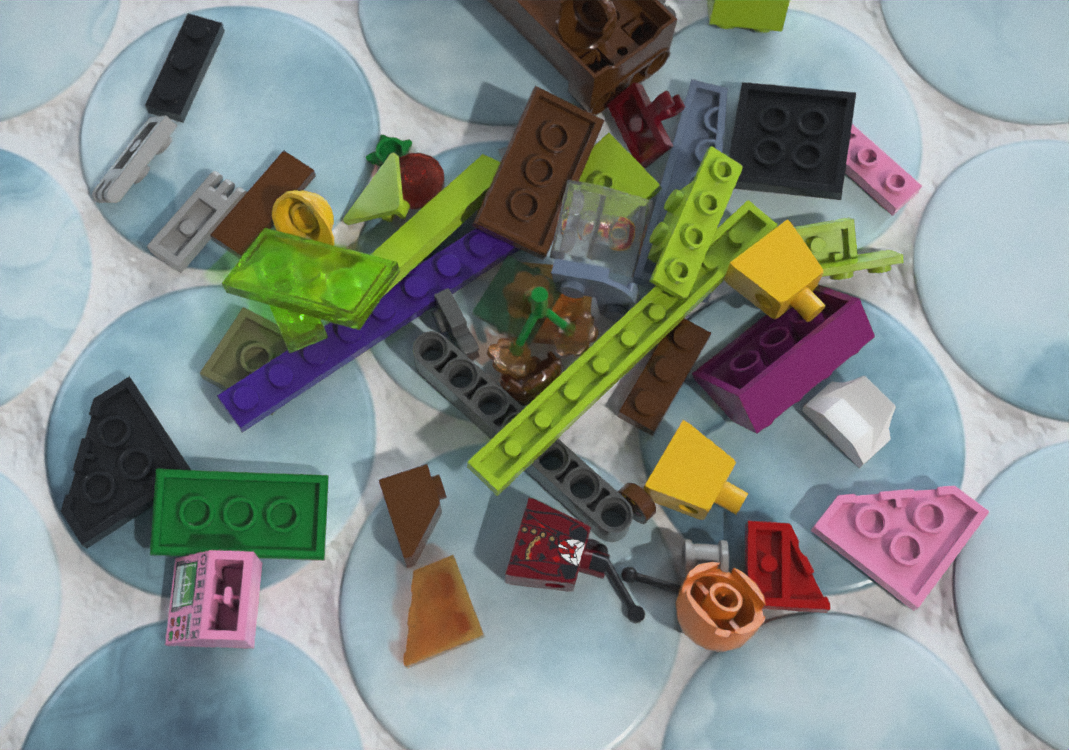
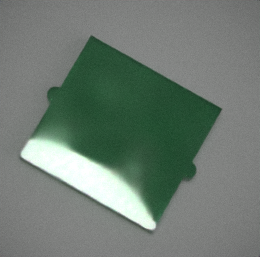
(493, 305)

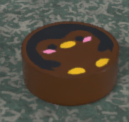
(640, 501)

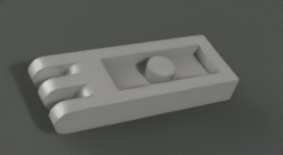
(133, 162)
(195, 221)

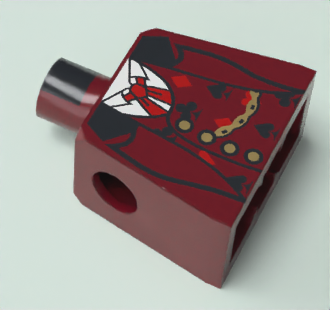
(552, 550)

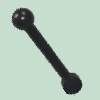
(630, 575)
(635, 613)

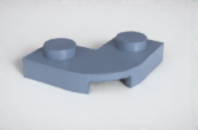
(589, 280)

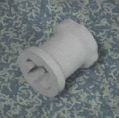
(697, 554)

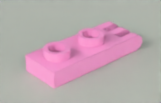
(879, 173)

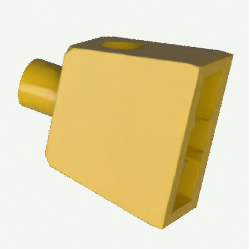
(778, 274)
(694, 476)

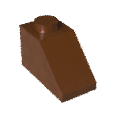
(414, 508)

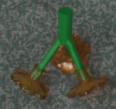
(531, 299)

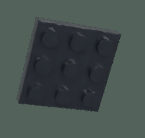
(792, 139)

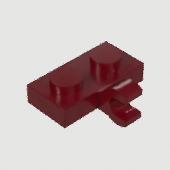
(641, 121)

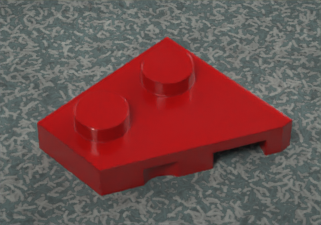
(781, 568)

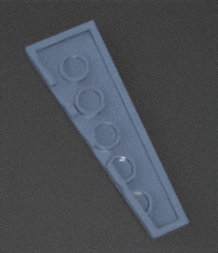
(698, 129)

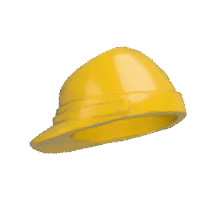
(304, 216)

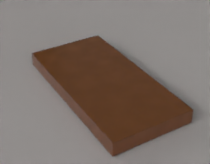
(531, 179)

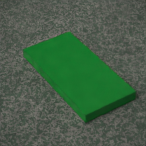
(240, 511)

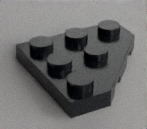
(117, 464)

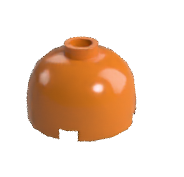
(719, 607)

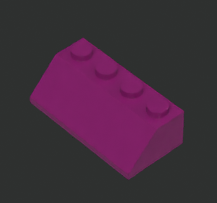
(783, 359)

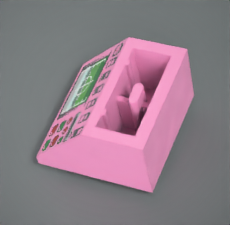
(214, 600)

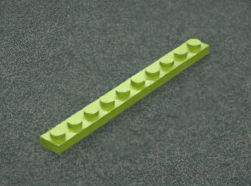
(611, 358)

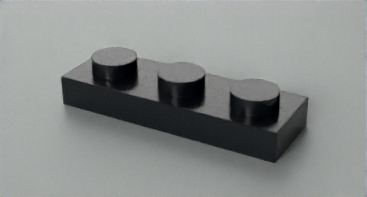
(185, 67)

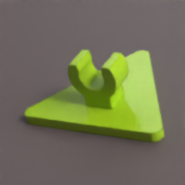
(381, 196)

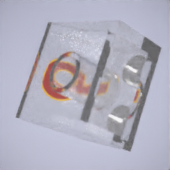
(601, 227)

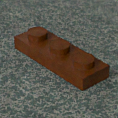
(664, 376)

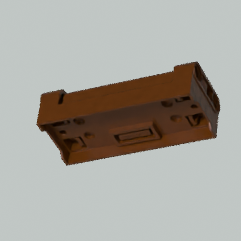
(599, 75)

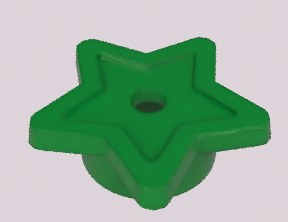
(387, 146)

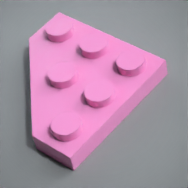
(902, 535)

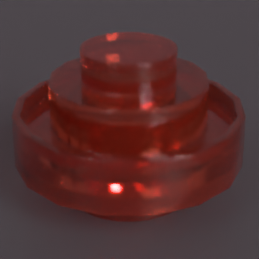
(420, 179)

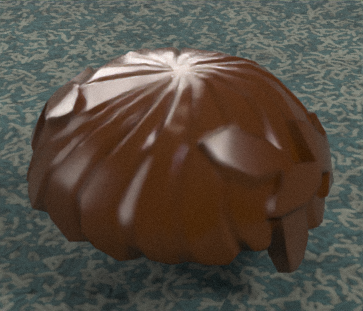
(586, 23)
(527, 389)

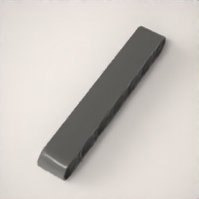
(485, 390)

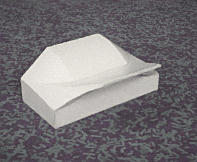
(853, 417)

